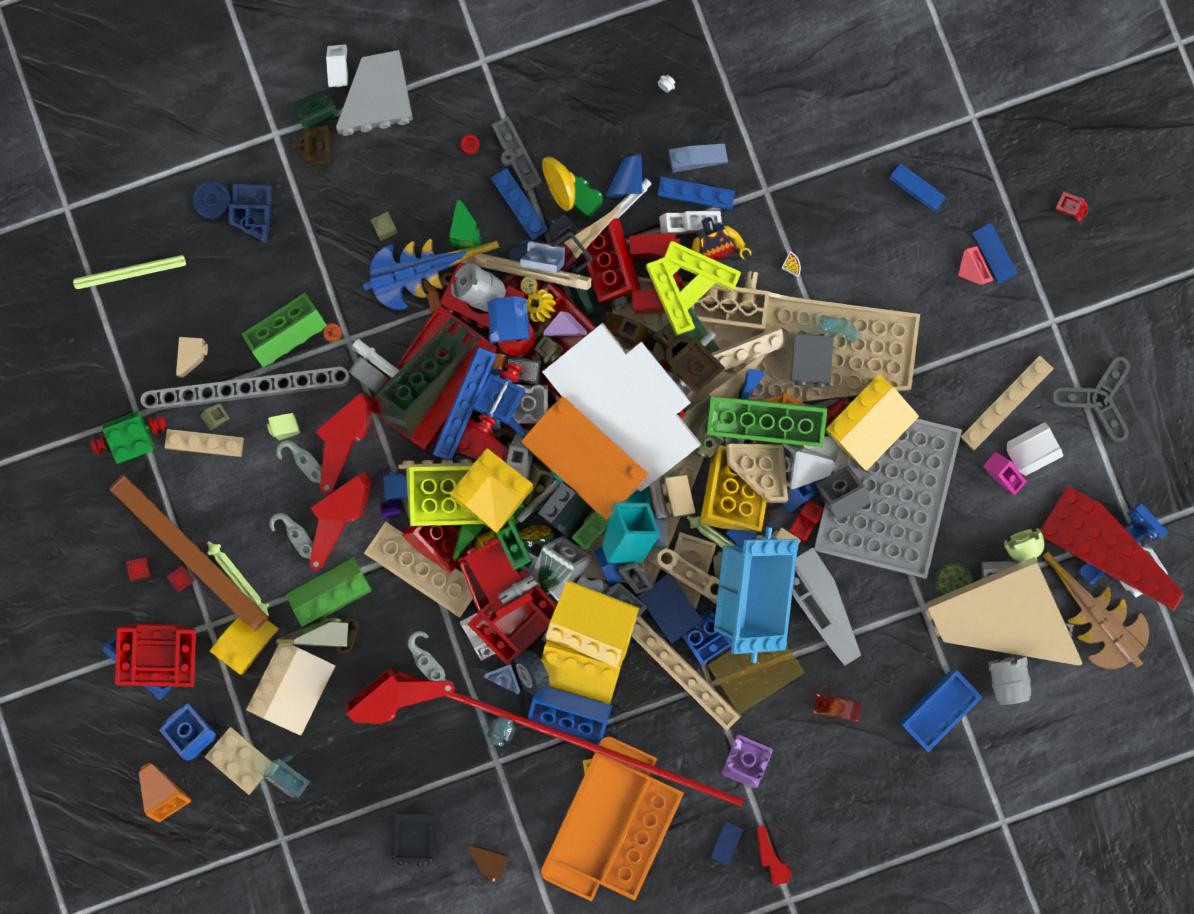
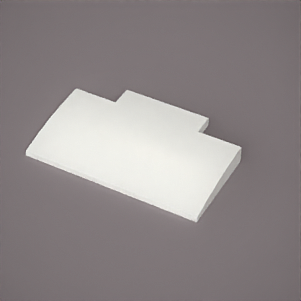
(626, 399)

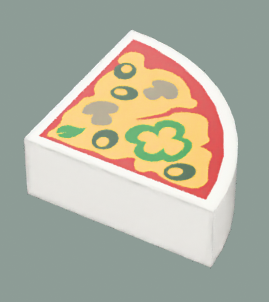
(792, 265)

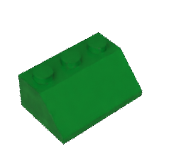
(464, 229)

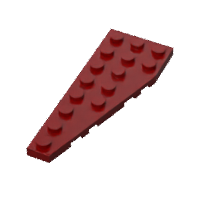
(1096, 537)

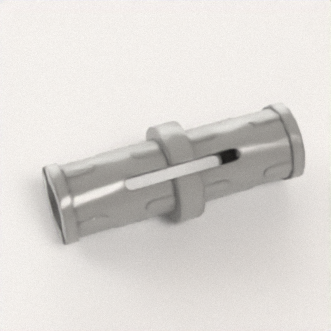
(517, 589)

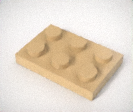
(239, 760)

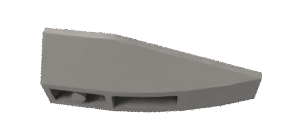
(821, 601)

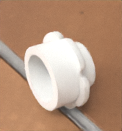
(666, 83)

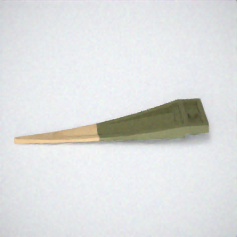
(698, 415)

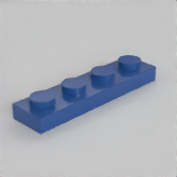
(696, 193)
(519, 204)

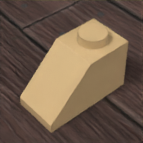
(190, 354)

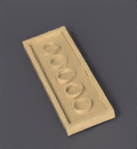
(400, 558)

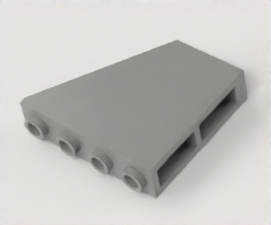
(376, 95)

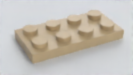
(698, 553)

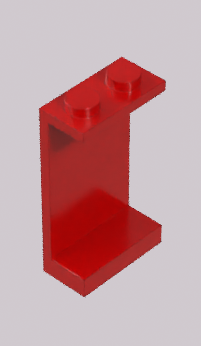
(496, 575)

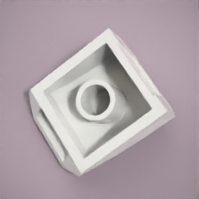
(1034, 449)

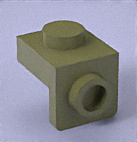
(549, 349)

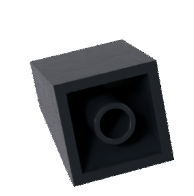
(565, 511)

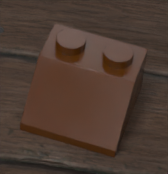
(489, 862)

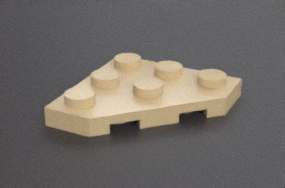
(761, 468)

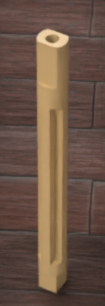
(514, 267)

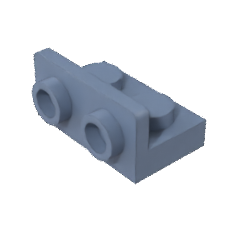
(543, 257)

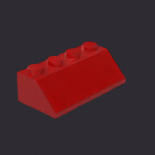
(611, 264)

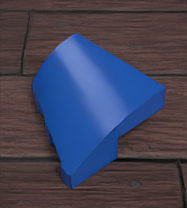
(628, 178)
(751, 381)

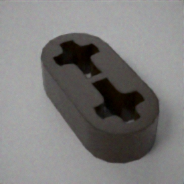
(351, 638)

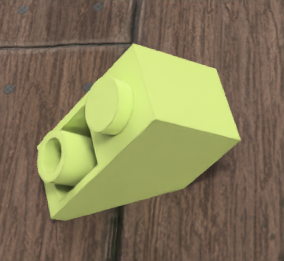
(283, 426)

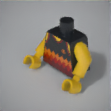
(717, 241)

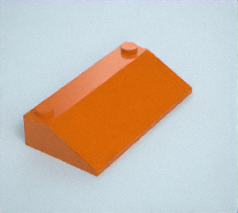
(584, 457)

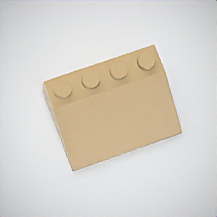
(291, 687)

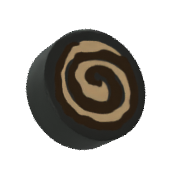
(620, 303)

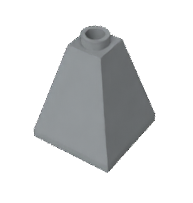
(805, 465)

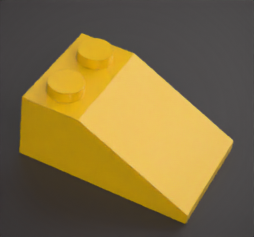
(241, 645)

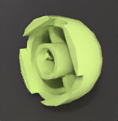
(1025, 545)

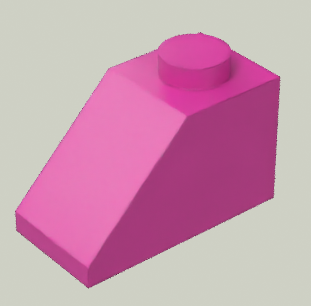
(1005, 473)

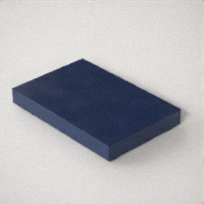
(670, 608)

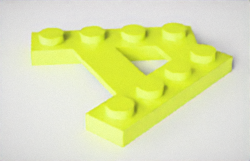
(707, 271)

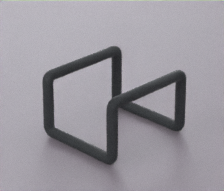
(572, 233)

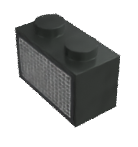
(531, 368)

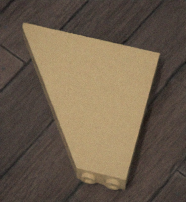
(1007, 615)

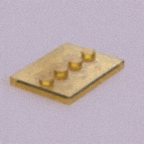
(752, 682)

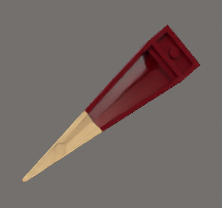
(572, 250)

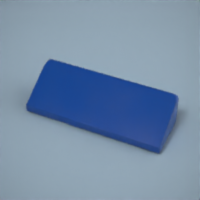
(917, 187)
(995, 253)

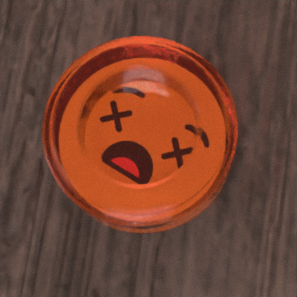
(332, 332)

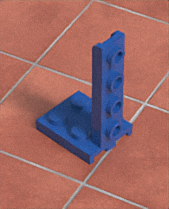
(1142, 525)

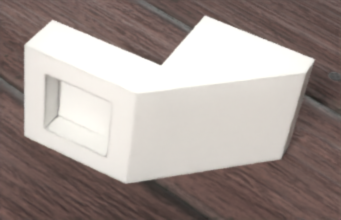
(337, 65)
(479, 645)

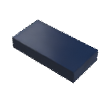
(726, 843)

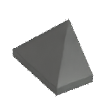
(635, 577)

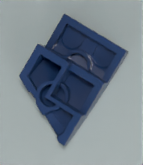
(251, 209)

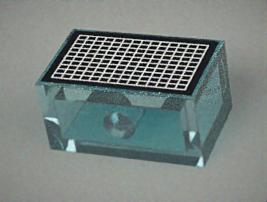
(286, 778)

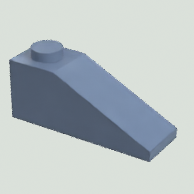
(697, 157)

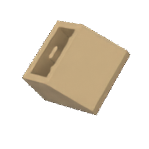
(678, 496)

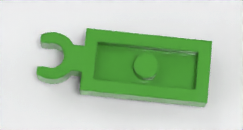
(590, 531)

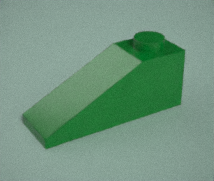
(466, 536)
(513, 544)

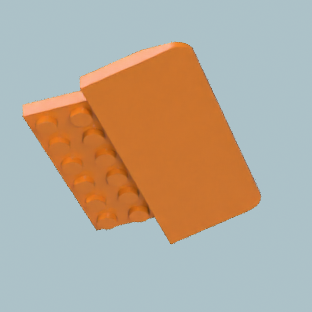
(612, 826)

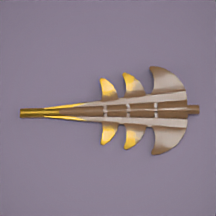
(1120, 642)

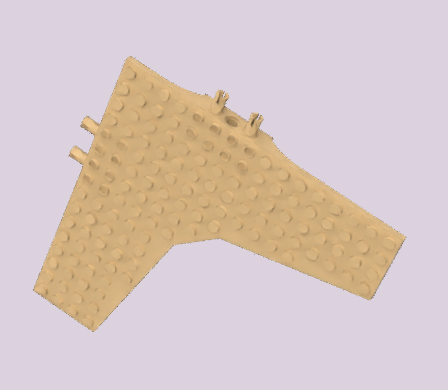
(740, 314)

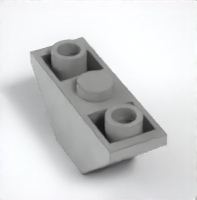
(520, 457)

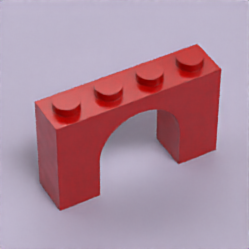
(651, 247)
(467, 312)

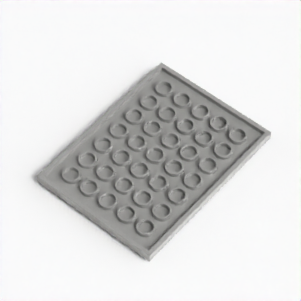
(906, 502)

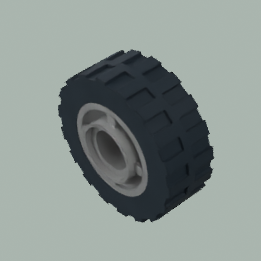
(530, 672)

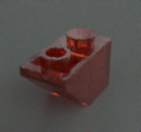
(837, 708)

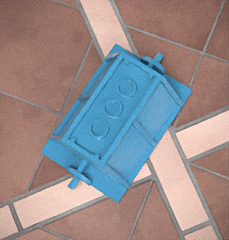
(756, 594)

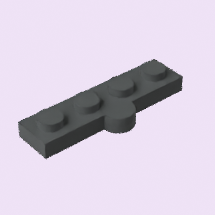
(516, 154)

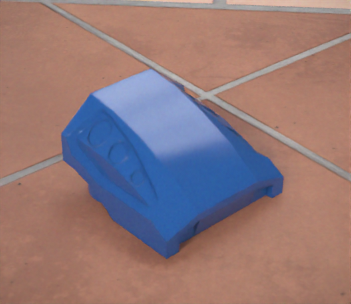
(508, 319)
(704, 640)

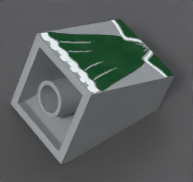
(557, 563)

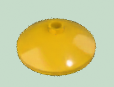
(559, 182)

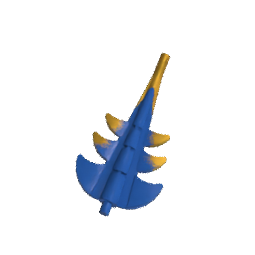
(391, 277)

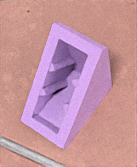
(564, 325)

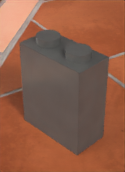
(812, 360)

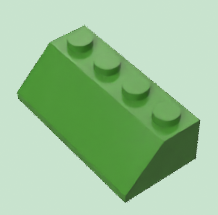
(284, 330)
(328, 592)

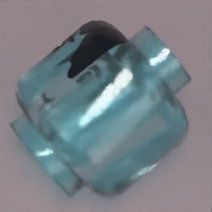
(501, 731)

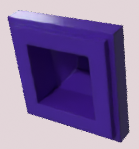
(390, 509)

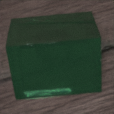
(315, 109)

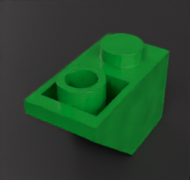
(586, 199)

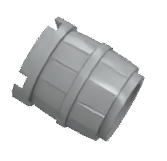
(477, 286)
(1010, 680)

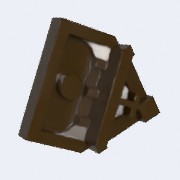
(315, 145)

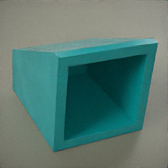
(630, 533)

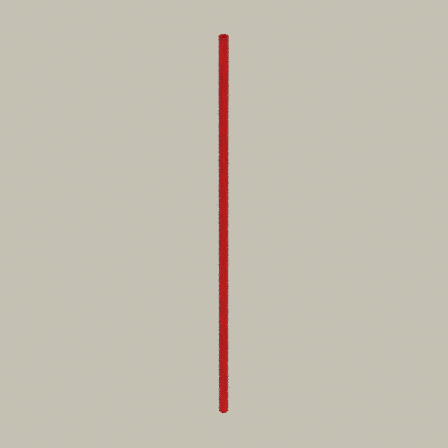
(590, 746)

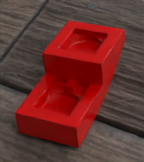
(806, 520)

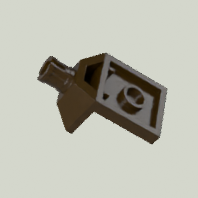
(689, 360)

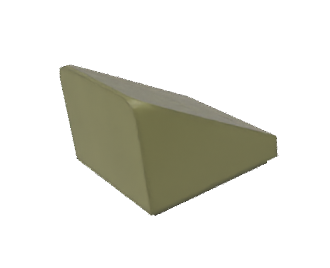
(214, 416)

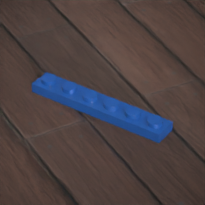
(464, 403)

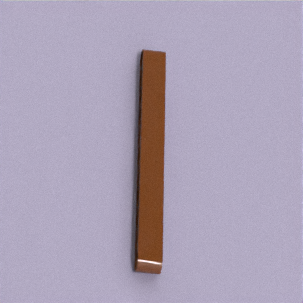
(189, 553)

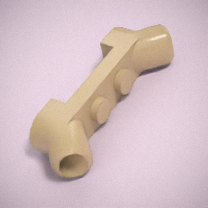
(685, 572)

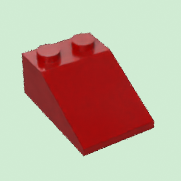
(435, 543)

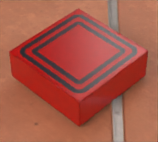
(138, 569)
(180, 578)

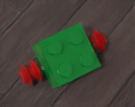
(128, 436)

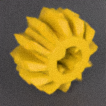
(540, 305)

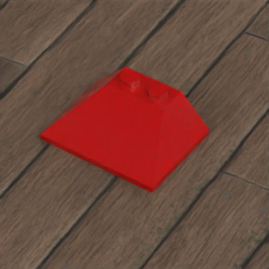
(517, 629)
(155, 655)

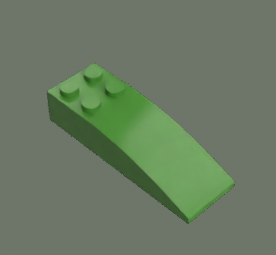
(767, 421)

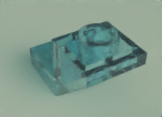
(832, 325)

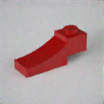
(778, 870)

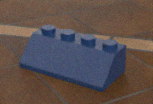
(570, 714)

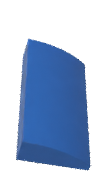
(940, 709)

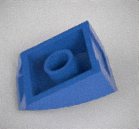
(187, 732)

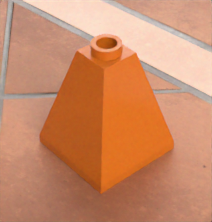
(160, 794)

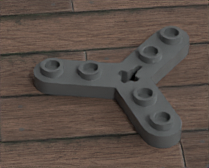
(1085, 398)

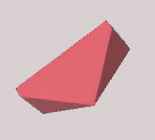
(974, 267)

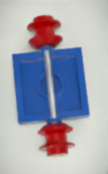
(499, 398)

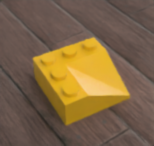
(491, 490)

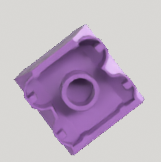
(747, 761)

